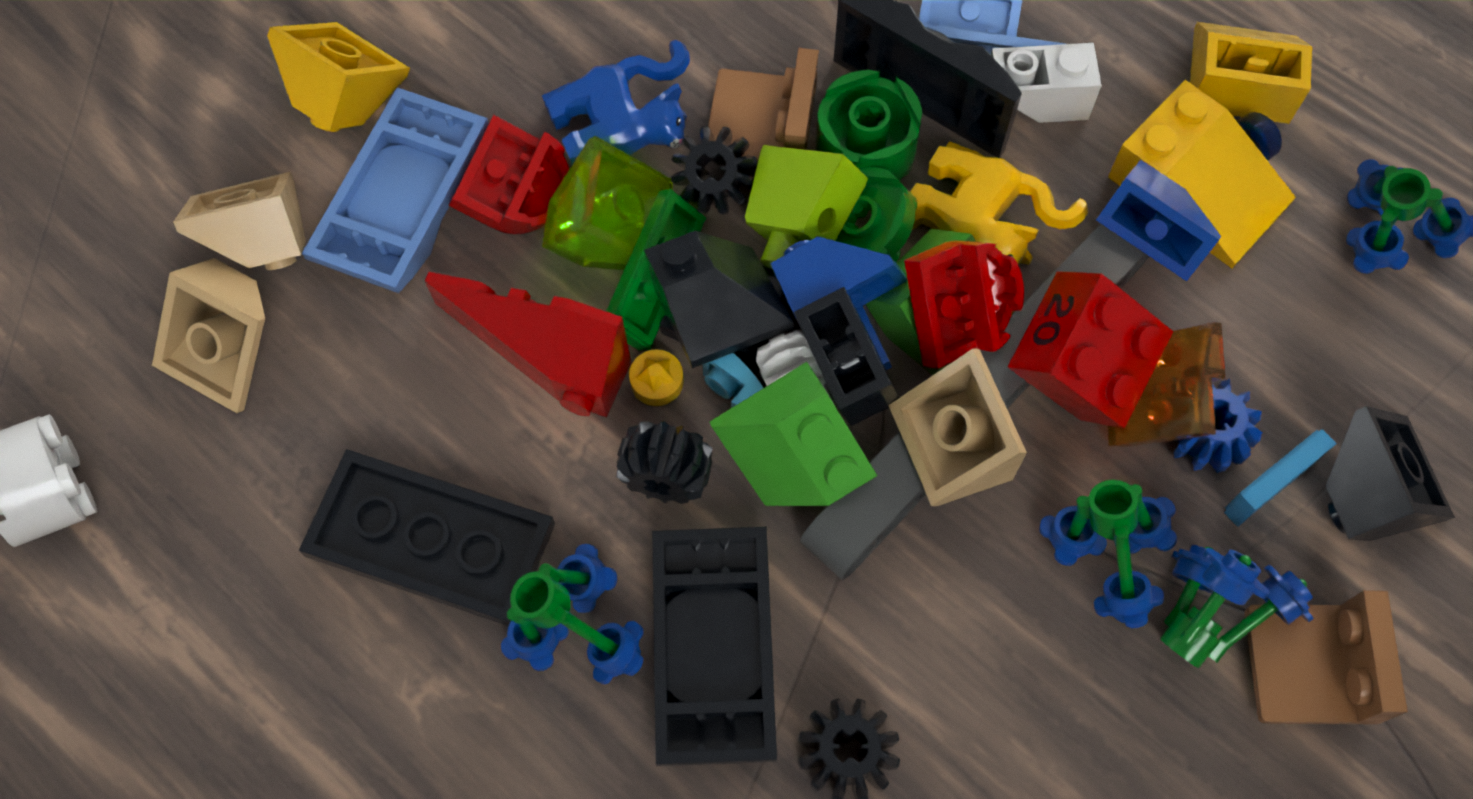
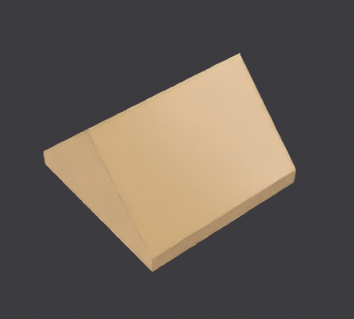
(959, 431)

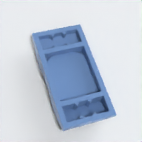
(397, 191)

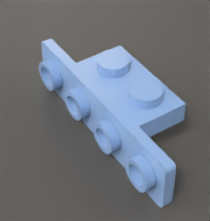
(978, 22)

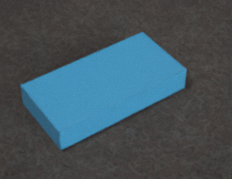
(1279, 476)

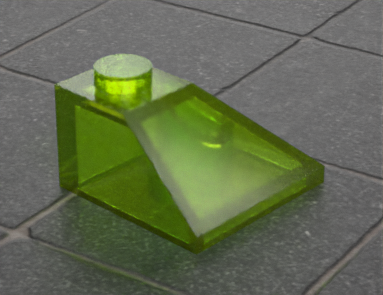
(601, 207)

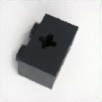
(846, 356)

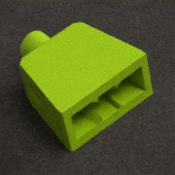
(801, 197)

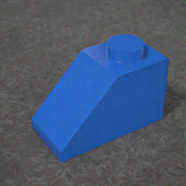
(1160, 220)
(823, 266)

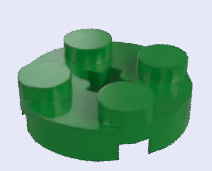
(891, 214)

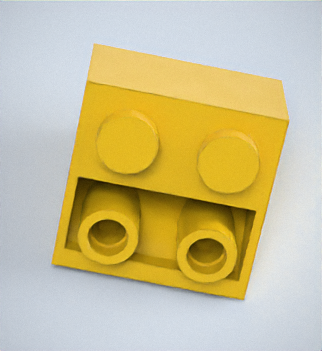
(1251, 70)

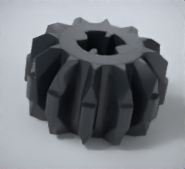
(718, 151)
(664, 462)
(846, 729)

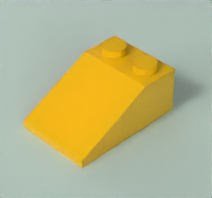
(1215, 161)

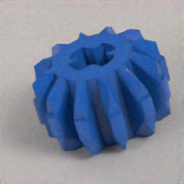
(1233, 435)

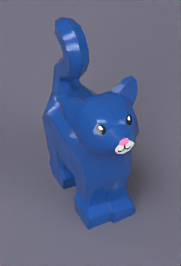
(609, 105)

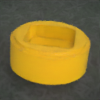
(656, 377)

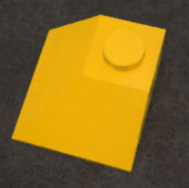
(334, 73)

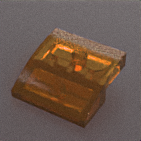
(1180, 391)

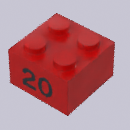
(1091, 348)

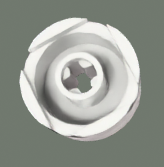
(38, 482)

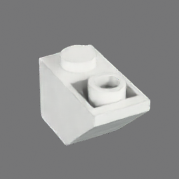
(1054, 79)

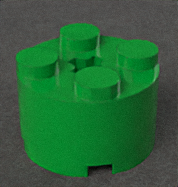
(870, 121)

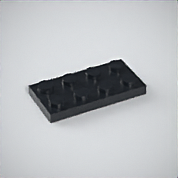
(426, 536)

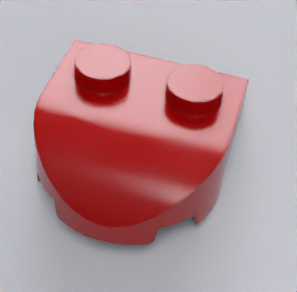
(511, 179)
(962, 299)

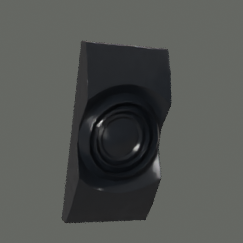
(953, 81)
(713, 647)

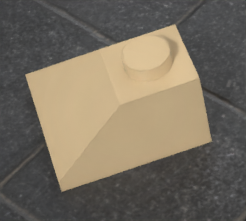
(248, 222)
(211, 331)

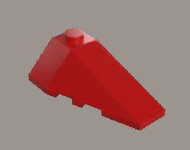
(562, 346)

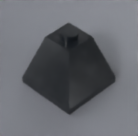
(715, 295)
(1383, 479)

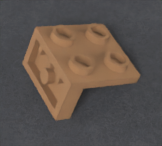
(767, 106)
(1330, 668)

